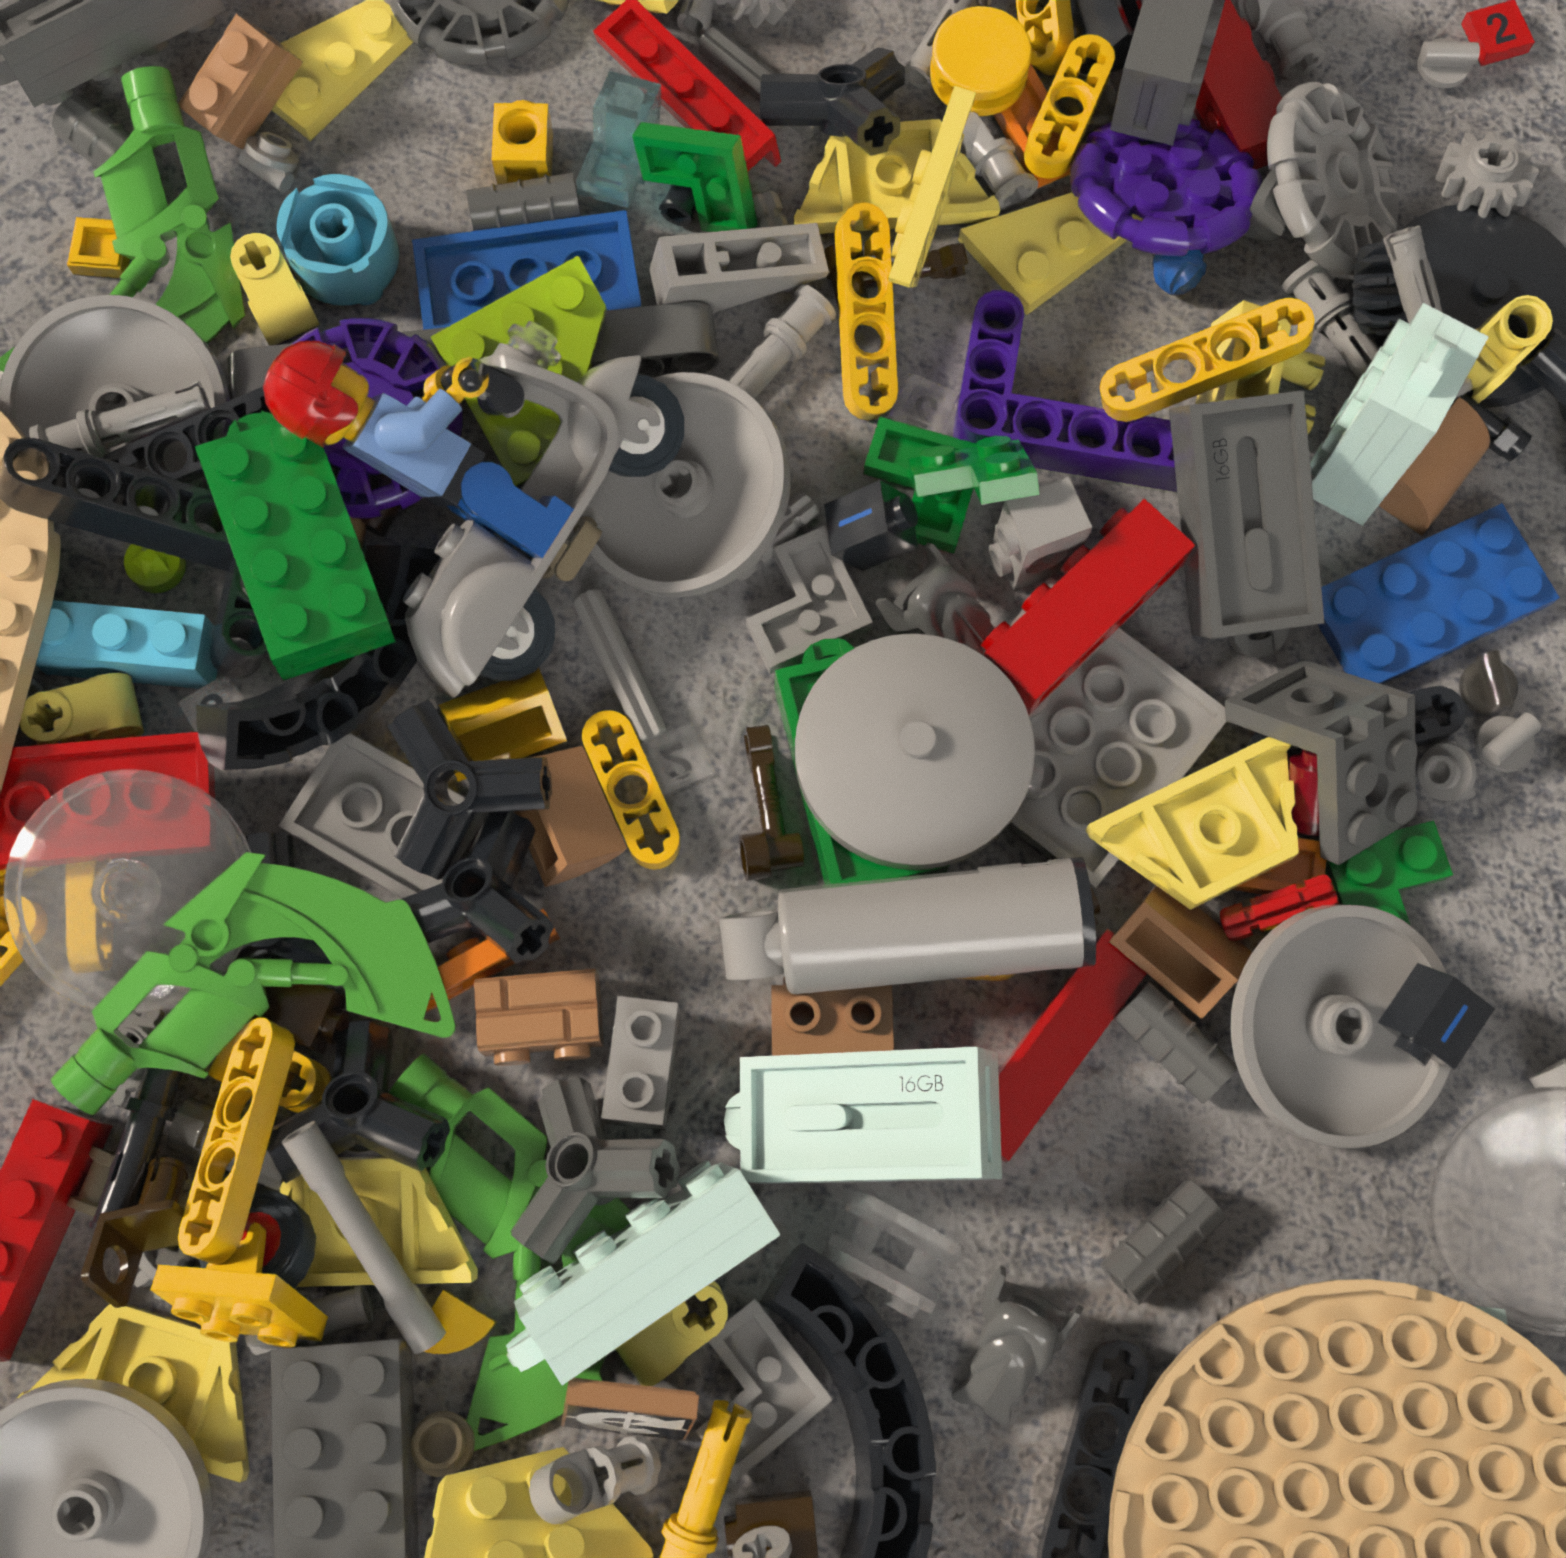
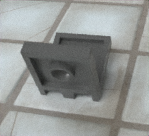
(1360, 742)

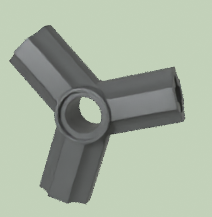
(587, 1169)

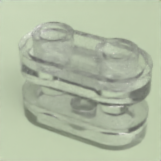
(905, 1288)

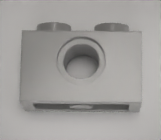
(1039, 534)
(641, 1063)

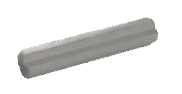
(619, 665)

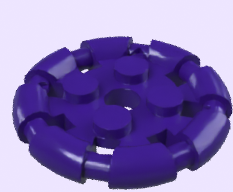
(1208, 179)
(367, 343)

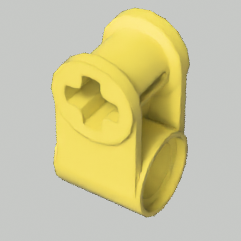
(272, 291)
(1504, 349)
(88, 711)
(673, 1338)

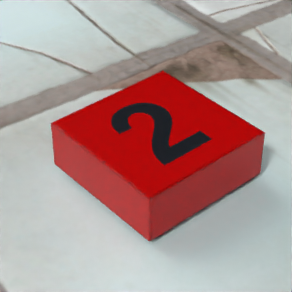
(1498, 31)

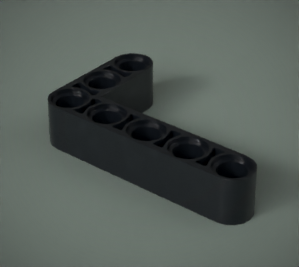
(118, 517)

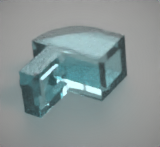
(612, 165)

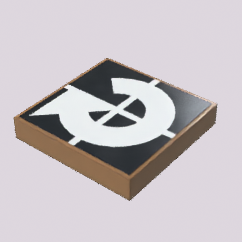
(629, 1409)

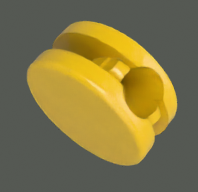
(984, 54)

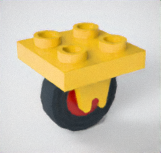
(256, 1284)

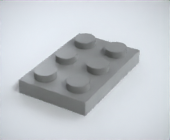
(359, 812)

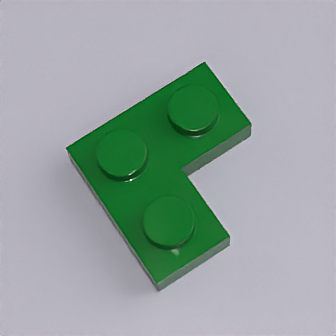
(708, 164)
(995, 469)
(938, 514)
(1391, 865)

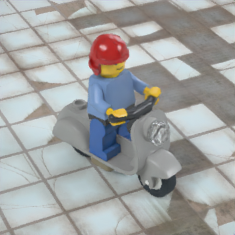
(481, 599)

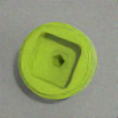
(152, 569)

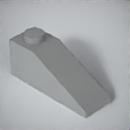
(736, 264)

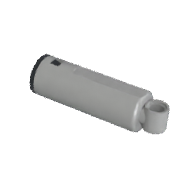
(918, 928)

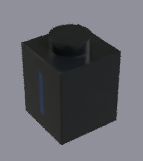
(871, 525)
(1435, 1017)

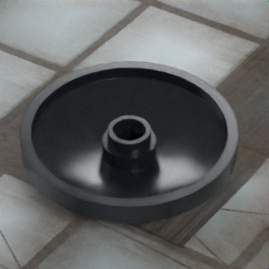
(1487, 265)

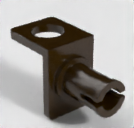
(137, 1229)

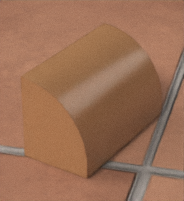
(1439, 468)
(578, 827)
(1182, 950)

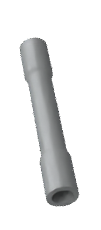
(327, 1178)

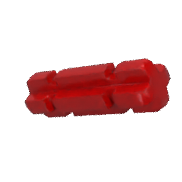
(1277, 906)

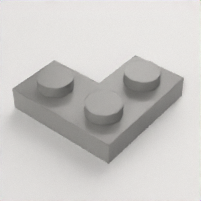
(822, 605)
(775, 1383)

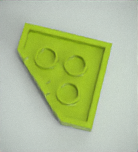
(569, 309)

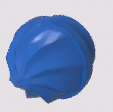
(1179, 273)

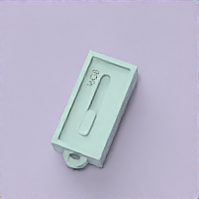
(1393, 411)
(868, 1116)
(639, 1271)

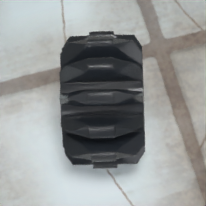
(1376, 291)

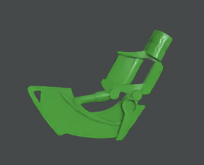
(203, 282)
(370, 942)
(489, 1209)

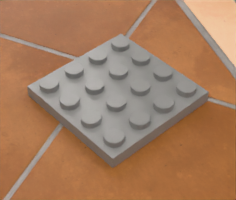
(1108, 740)

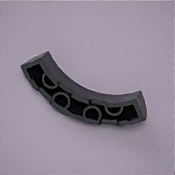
(329, 700)
(880, 1400)

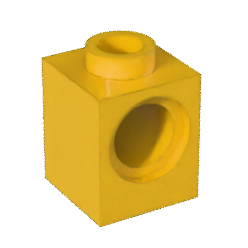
(516, 123)

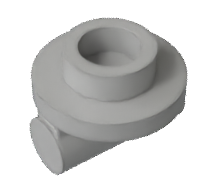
(1446, 61)
(270, 159)
(1507, 742)
(1447, 772)

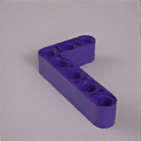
(1059, 420)

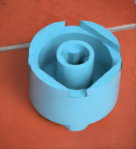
(338, 240)

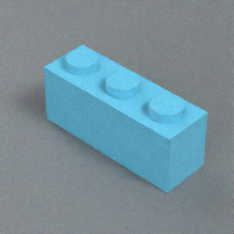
(139, 642)

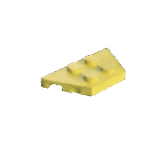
(885, 179)
(930, 190)
(1209, 826)
(407, 1215)
(173, 1366)
(492, 1516)

